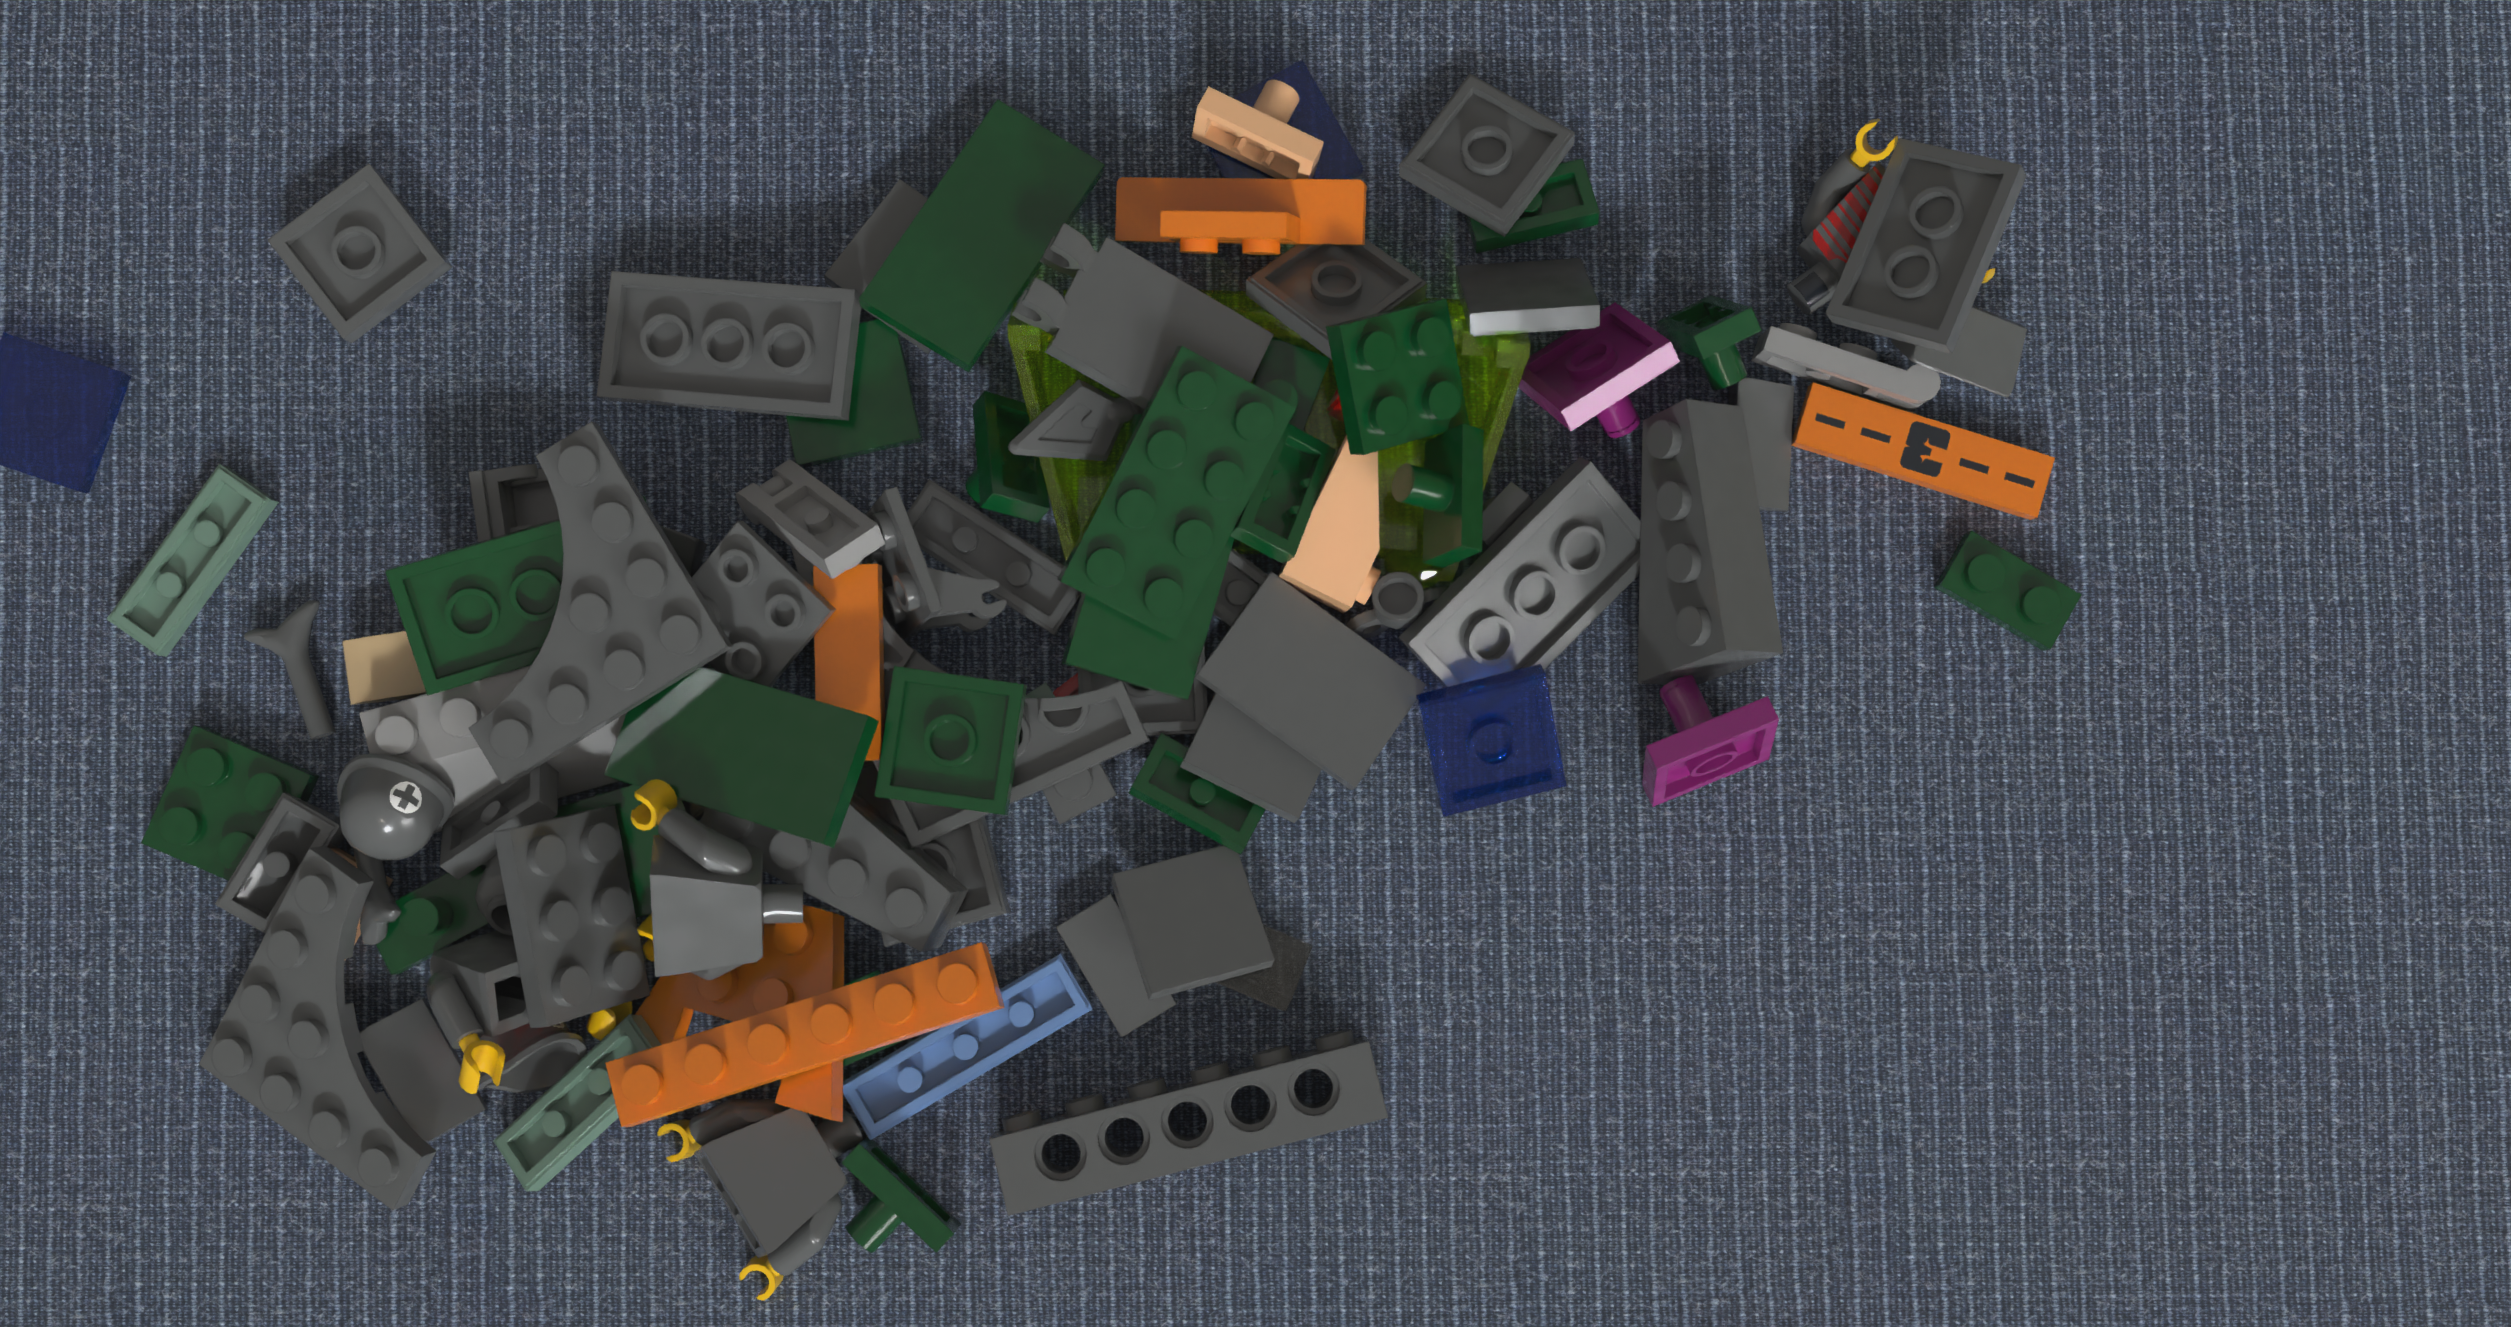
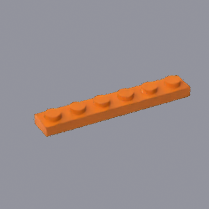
(804, 1035)

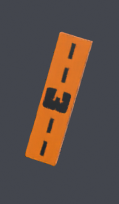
(1922, 451)

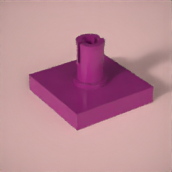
(1596, 371)
(1704, 745)

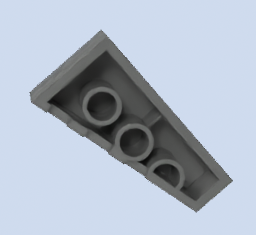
(1701, 548)
(866, 874)

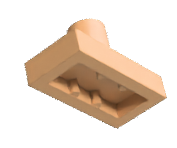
(1259, 133)

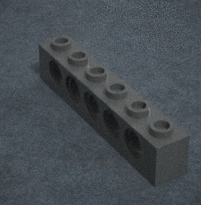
(1033, 1181)

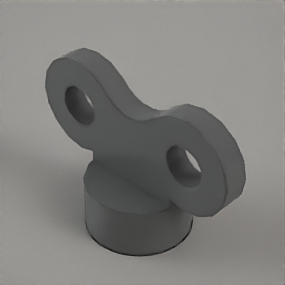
(1397, 604)

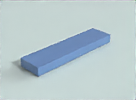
(965, 1050)

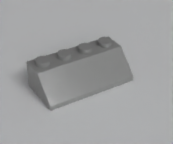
(436, 736)

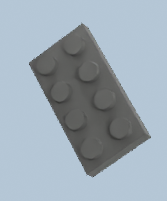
(729, 345)
(1533, 583)

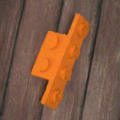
(1240, 211)

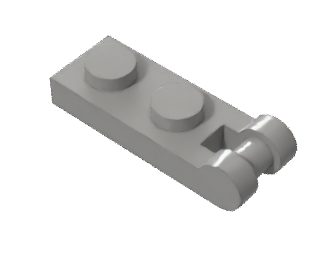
(1845, 368)
(811, 519)

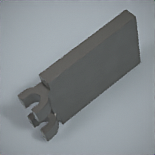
(1130, 317)

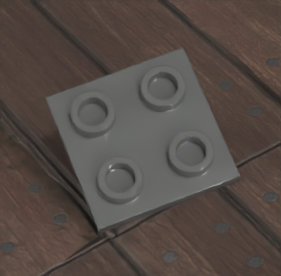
(919, 595)
(759, 605)

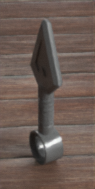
(1076, 425)

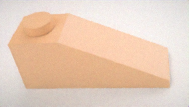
(1340, 535)

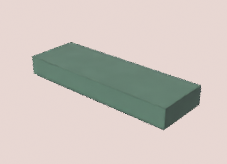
(192, 560)
(571, 1110)

